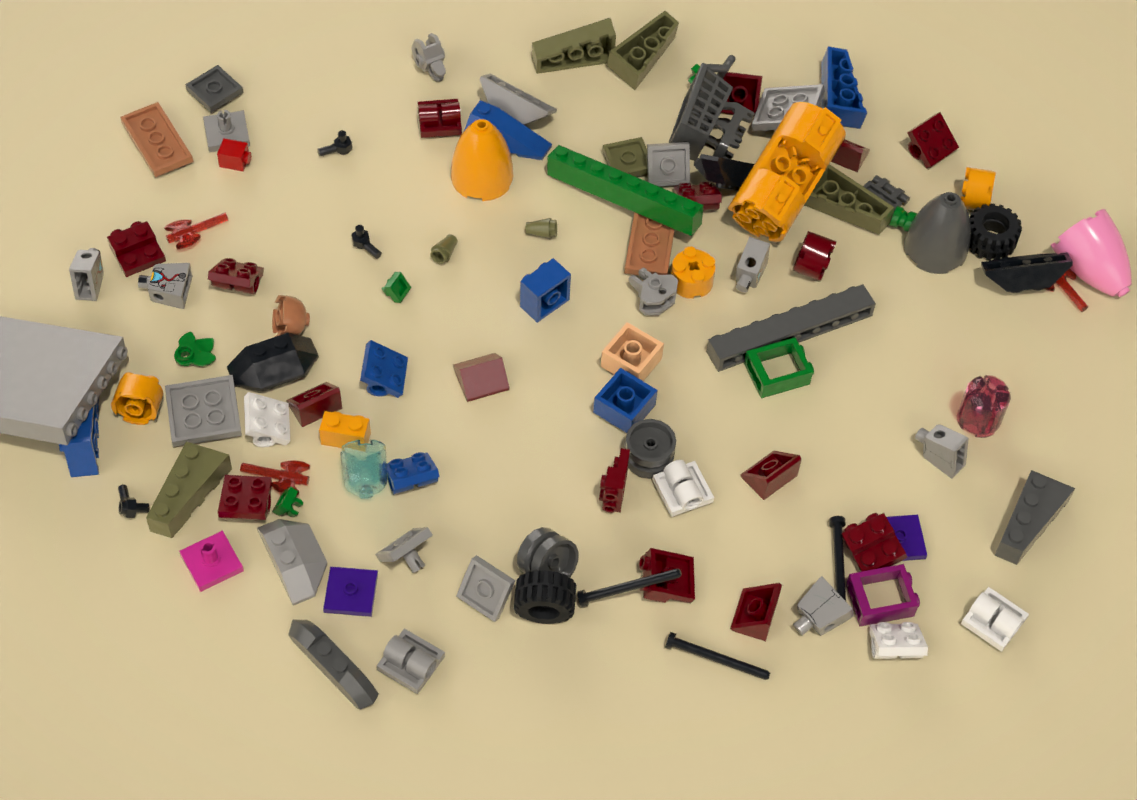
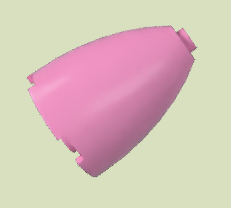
(1097, 254)

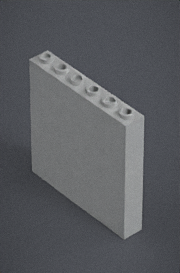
(52, 377)

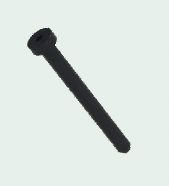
(837, 524)
(584, 598)
(716, 657)

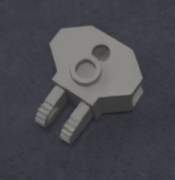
(430, 57)
(654, 291)

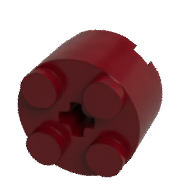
(814, 255)

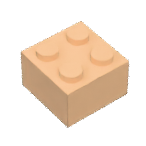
(633, 352)

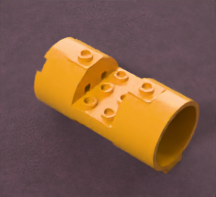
(787, 171)

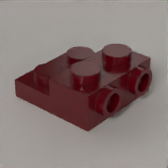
(135, 248)
(613, 484)
(873, 543)
(678, 589)

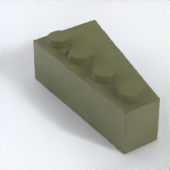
(575, 48)
(641, 50)
(850, 202)
(187, 485)

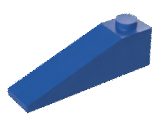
(519, 138)

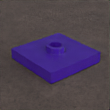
(910, 535)
(350, 591)

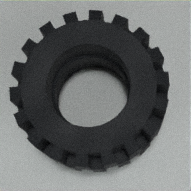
(997, 220)
(545, 597)

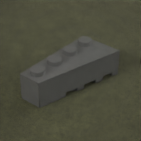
(1035, 510)

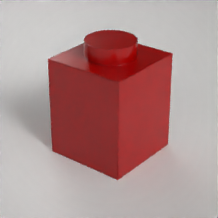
(233, 155)

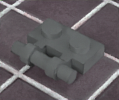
(883, 186)

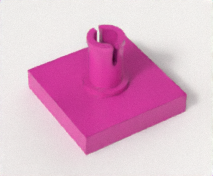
(211, 561)

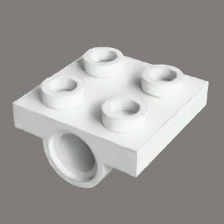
(266, 420)
(682, 487)
(994, 618)
(897, 640)

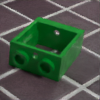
(768, 387)

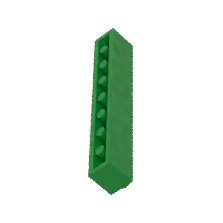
(625, 190)

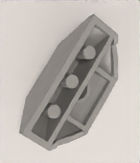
(514, 101)
(295, 557)

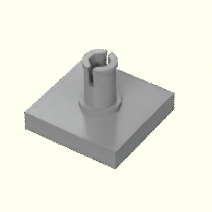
(226, 125)
(668, 163)
(405, 547)
(485, 588)

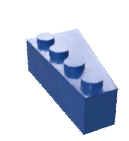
(841, 89)
(83, 447)

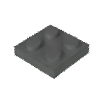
(214, 88)

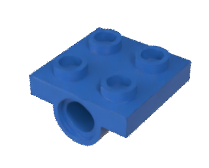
(383, 370)
(406, 472)

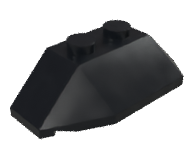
(724, 172)
(1027, 271)
(273, 362)

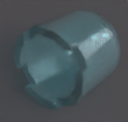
(364, 467)

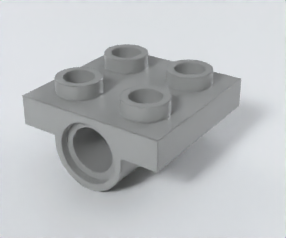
(410, 660)

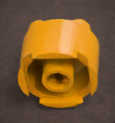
(978, 187)
(694, 272)
(137, 398)

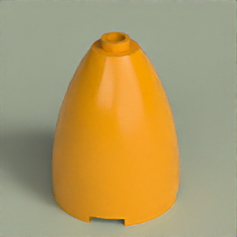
(482, 162)

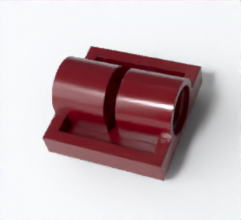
(439, 118)
(931, 140)
(704, 193)
(236, 275)
(245, 497)

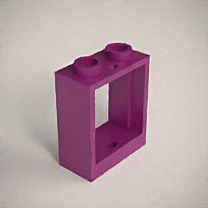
(863, 612)

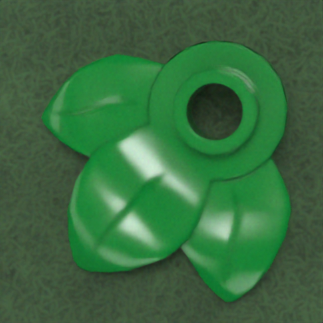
(196, 349)

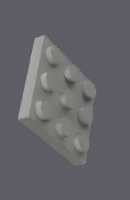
(777, 101)
(203, 410)

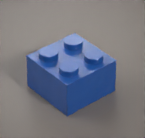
(545, 290)
(625, 400)

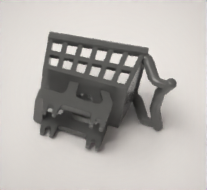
(701, 112)

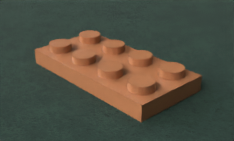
(156, 139)
(649, 246)

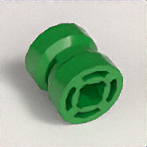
(902, 218)

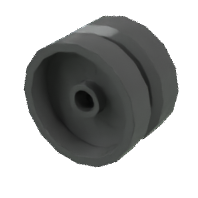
(650, 446)
(547, 551)

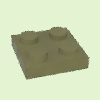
(627, 156)

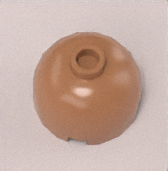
(289, 316)

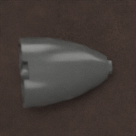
(939, 235)

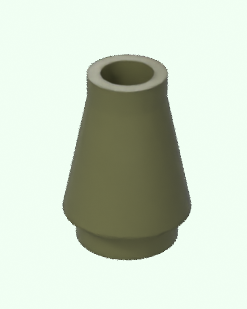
(544, 228)
(443, 250)

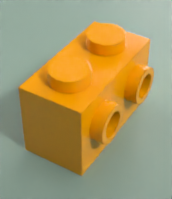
(340, 429)

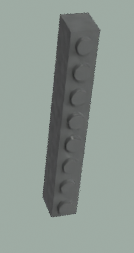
(798, 322)

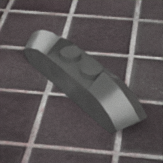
(333, 663)

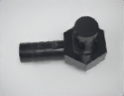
(341, 145)
(362, 241)
(128, 504)

